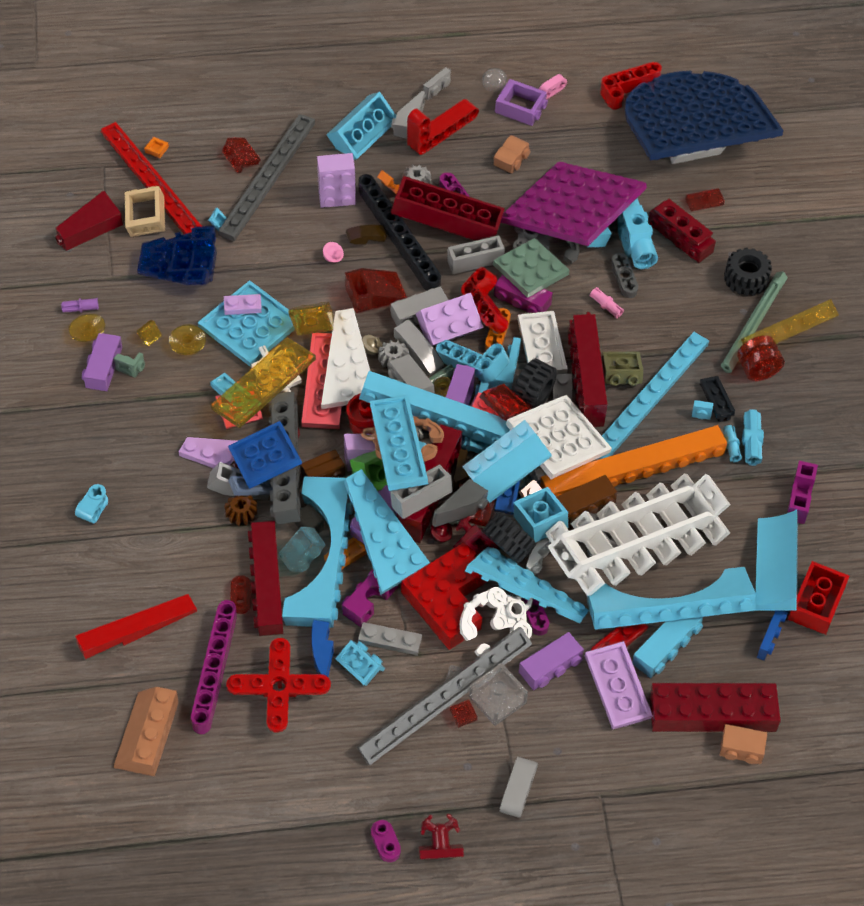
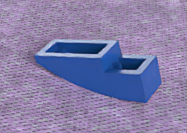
(322, 647)

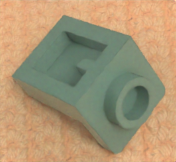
(128, 365)

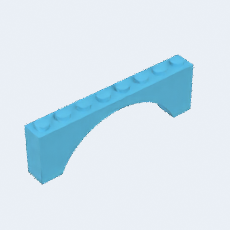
(727, 595)
(320, 597)

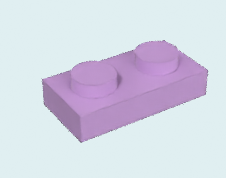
(242, 304)

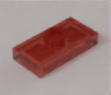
(705, 199)

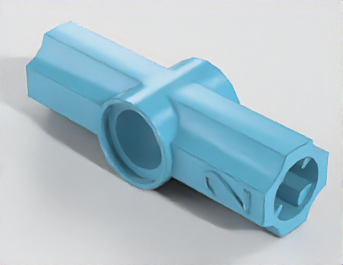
(752, 437)

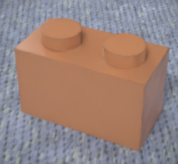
(743, 744)

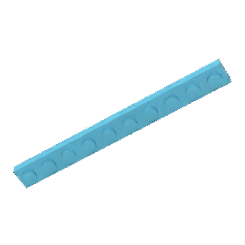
(654, 391)

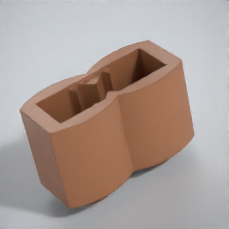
(511, 154)

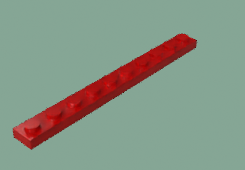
(149, 176)

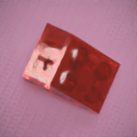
(373, 288)

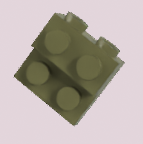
(622, 368)

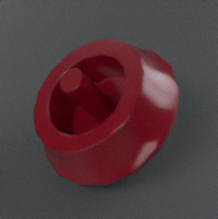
(441, 533)

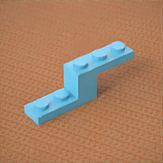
(507, 375)

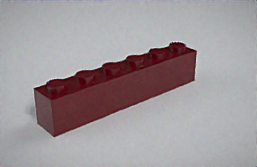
(266, 581)

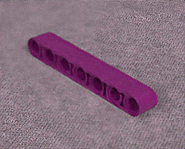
(210, 674)

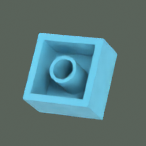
(539, 513)

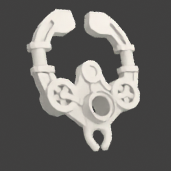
(502, 618)

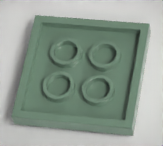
(531, 267)

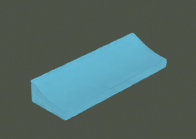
(777, 562)

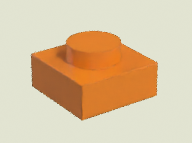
(156, 147)

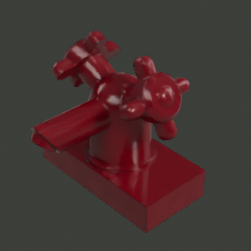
(474, 537)
(440, 839)

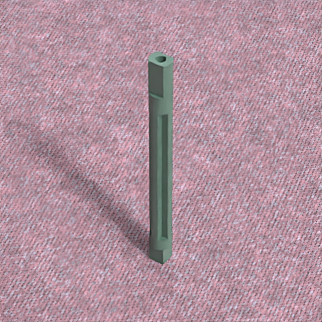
(755, 319)

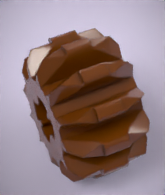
(241, 509)

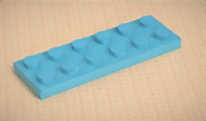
(398, 443)

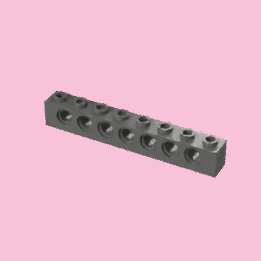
(286, 485)

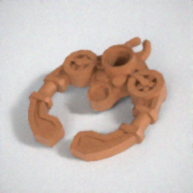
(428, 451)

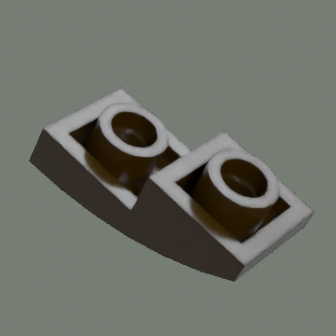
(363, 233)

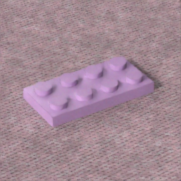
(618, 685)

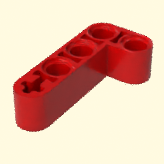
(617, 84)
(479, 285)

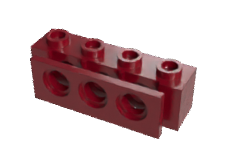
(682, 230)

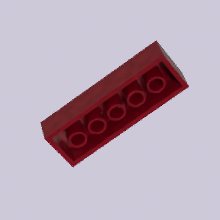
(446, 210)
(587, 368)
(447, 457)
(713, 705)

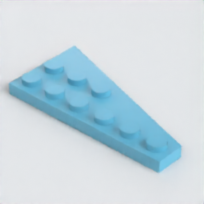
(385, 539)

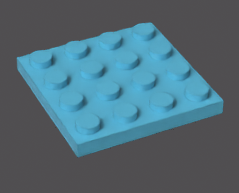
(248, 332)

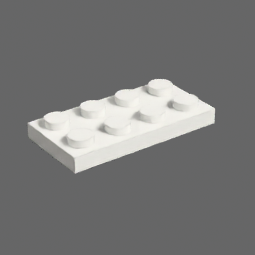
(542, 339)

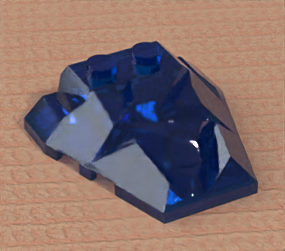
(181, 259)

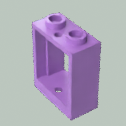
(517, 112)
(462, 384)

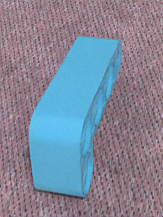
(486, 366)

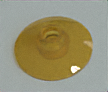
(86, 327)
(187, 339)

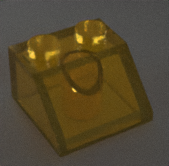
(312, 318)

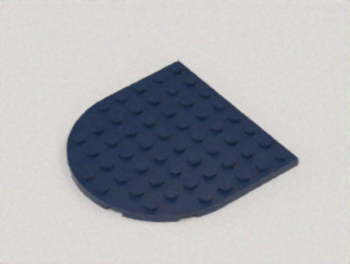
(696, 113)

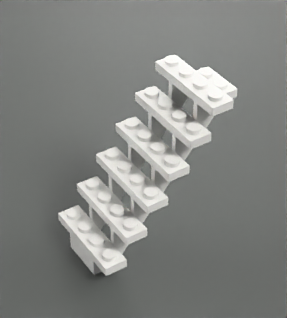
(702, 501)

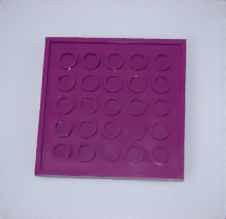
(573, 203)

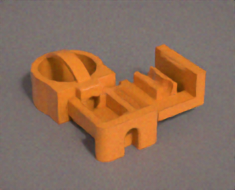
(388, 181)

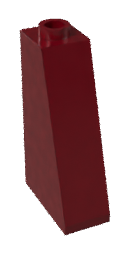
(89, 222)

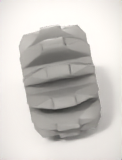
(418, 173)
(390, 352)

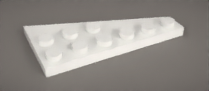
(346, 361)

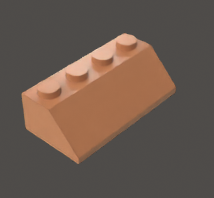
(147, 731)

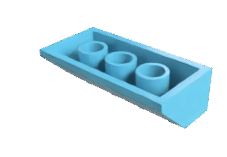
(362, 126)
(507, 460)

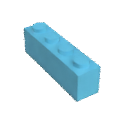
(665, 644)

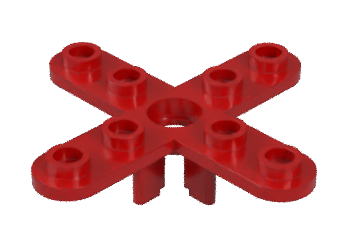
(278, 672)

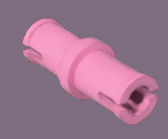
(606, 302)

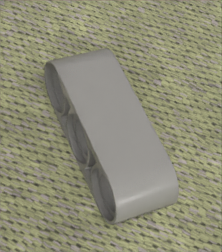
(518, 787)

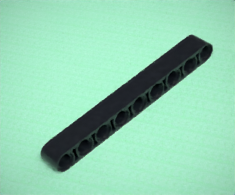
(399, 233)

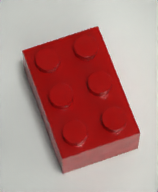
(819, 597)

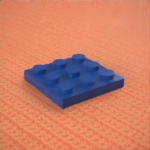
(264, 454)

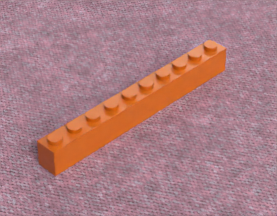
(643, 461)

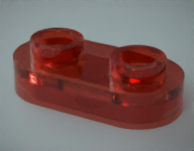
(241, 592)

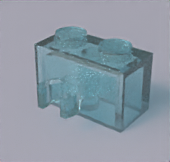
(302, 549)

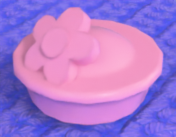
(333, 252)

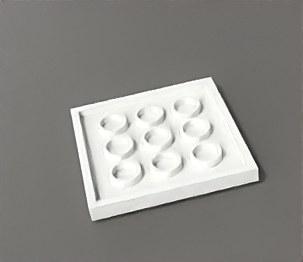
(565, 434)

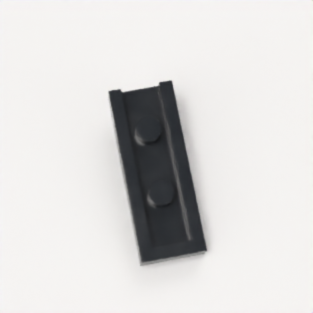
(717, 395)

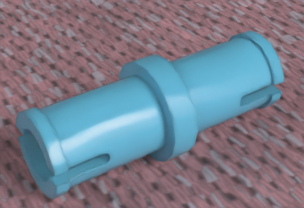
(732, 443)

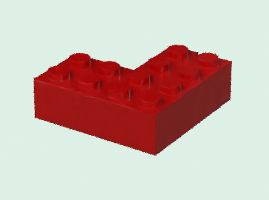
(440, 590)

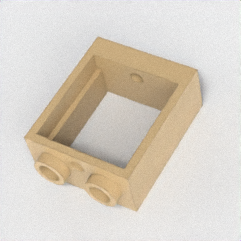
(145, 225)

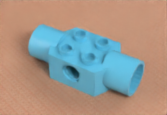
(636, 236)

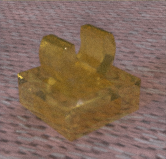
(149, 333)

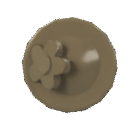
(371, 344)

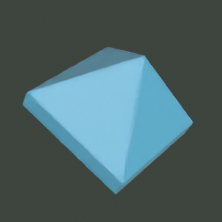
(217, 219)

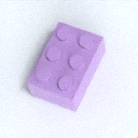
(336, 180)
(449, 319)

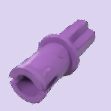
(80, 305)

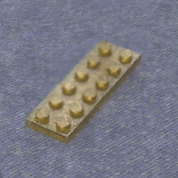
(263, 382)

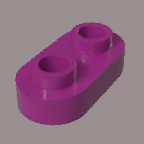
(385, 839)

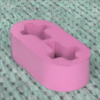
(554, 85)

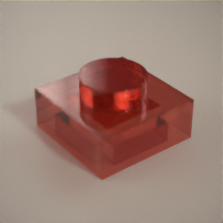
(463, 713)

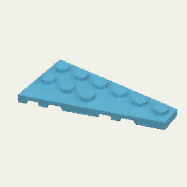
(524, 584)

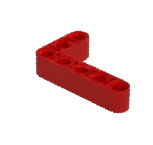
(426, 134)

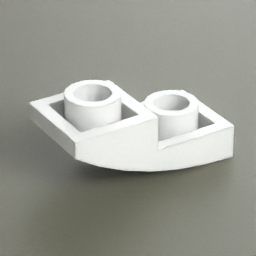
(538, 553)

